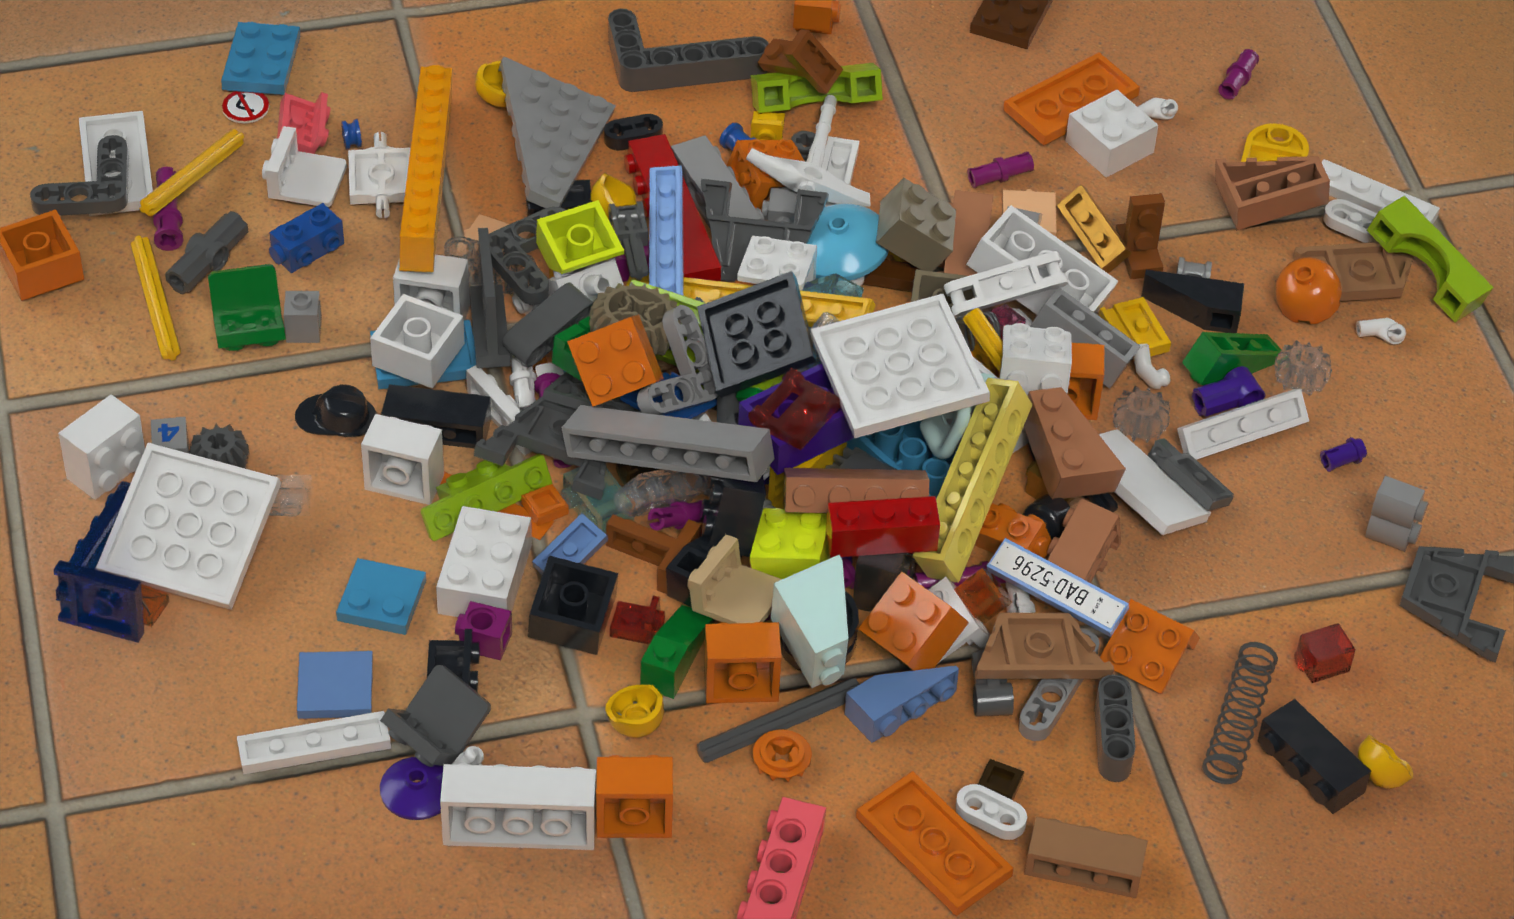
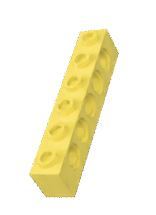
(975, 477)

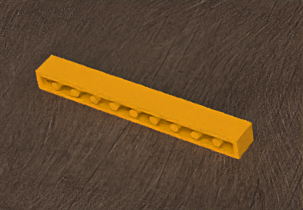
(426, 170)

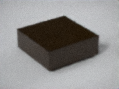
(1001, 778)

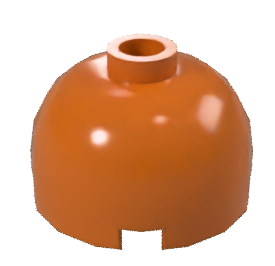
(1308, 290)

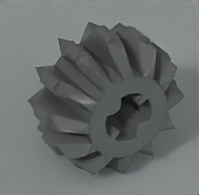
(221, 445)

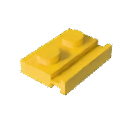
(1138, 323)

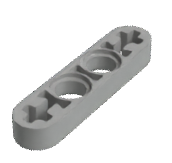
(1051, 711)

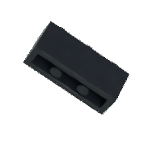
(460, 415)
(1313, 756)

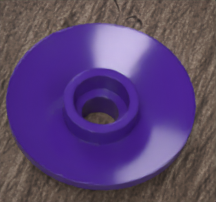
(409, 798)

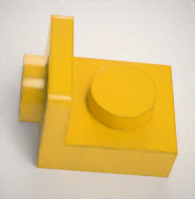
(767, 125)

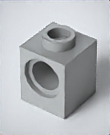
(302, 316)

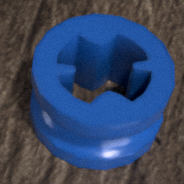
(351, 134)

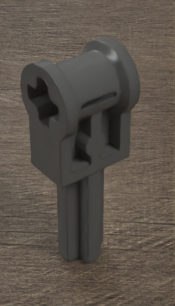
(632, 233)

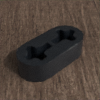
(631, 129)

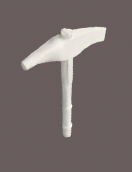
(810, 174)

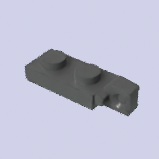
(1191, 475)

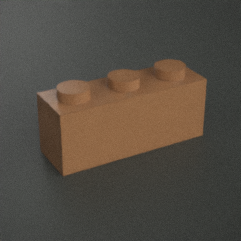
(1086, 857)

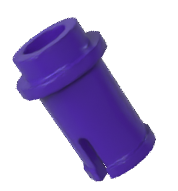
(1351, 451)

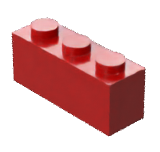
(882, 526)

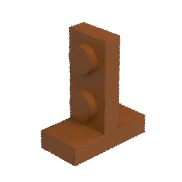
(802, 58)
(1142, 234)
(649, 544)

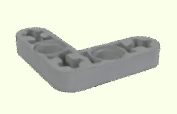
(689, 380)

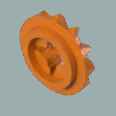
(782, 742)

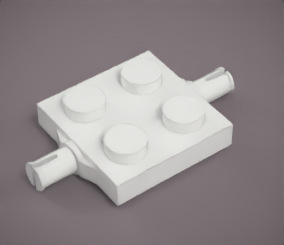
(378, 175)

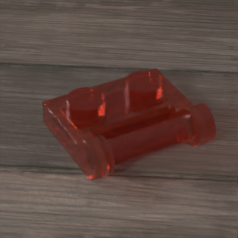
(802, 417)

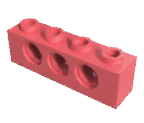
(792, 822)

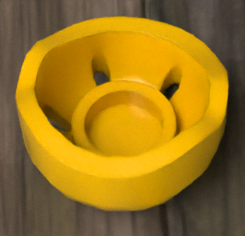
(489, 84)
(610, 191)
(636, 718)
(1385, 766)

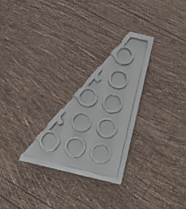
(552, 129)

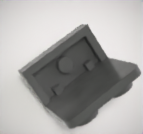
(439, 718)

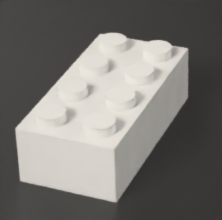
(1019, 238)
(518, 806)

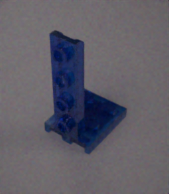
(96, 597)

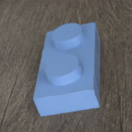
(574, 544)

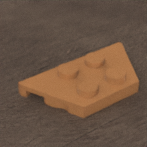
(1363, 268)
(1040, 649)

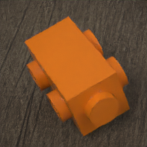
(1023, 530)

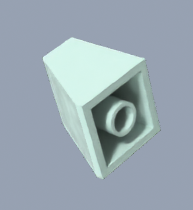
(814, 620)

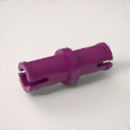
(1238, 74)
(1000, 169)
(675, 515)

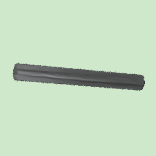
(778, 719)

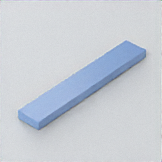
(666, 229)

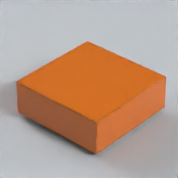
(545, 504)

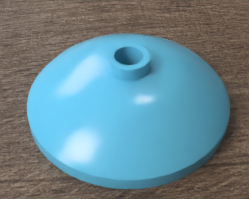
(847, 241)

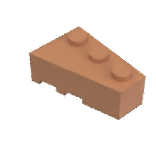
(1271, 189)
(1068, 448)
(1085, 541)

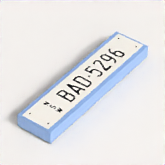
(1058, 587)

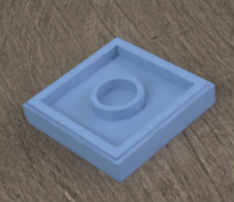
(334, 684)

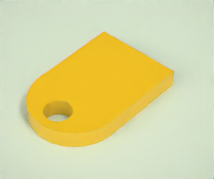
(1265, 148)

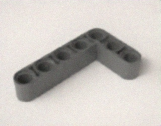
(680, 64)

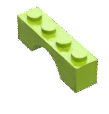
(784, 91)
(1406, 230)

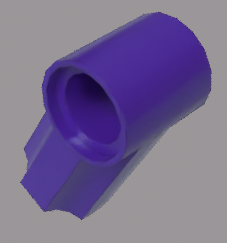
(1235, 390)

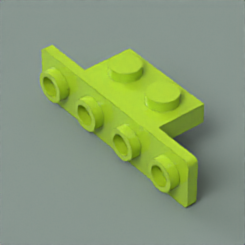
(485, 488)

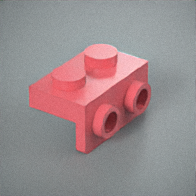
(308, 120)

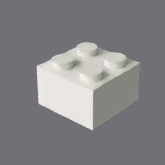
(1111, 133)
(444, 287)
(417, 340)
(102, 446)
(402, 459)

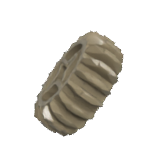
(629, 301)

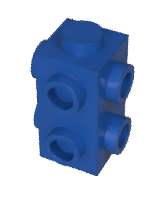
(306, 238)

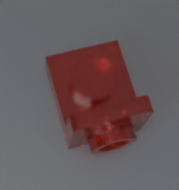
(637, 621)

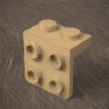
(728, 589)

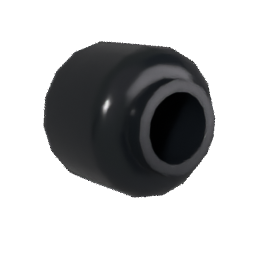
(1051, 512)

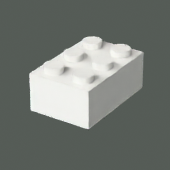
(484, 561)

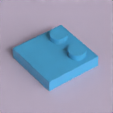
(381, 596)

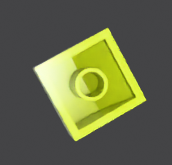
(577, 238)

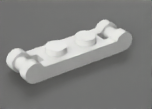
(1006, 283)

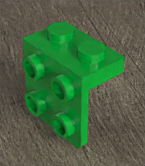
(246, 307)

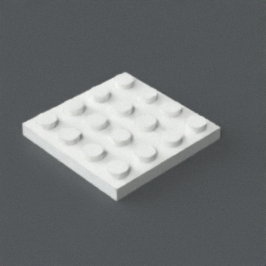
(899, 365)
(189, 525)

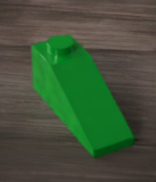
(1219, 353)
(673, 651)

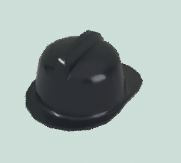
(336, 412)

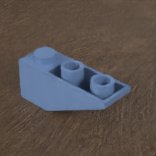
(894, 698)

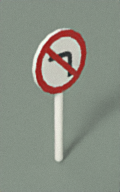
(245, 106)

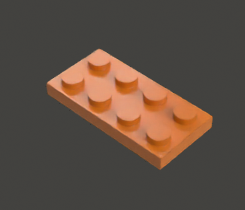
(1047, 105)
(934, 843)

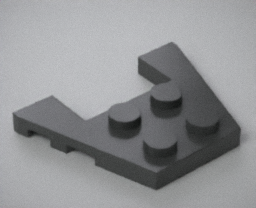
(733, 234)
(541, 432)
(1444, 591)

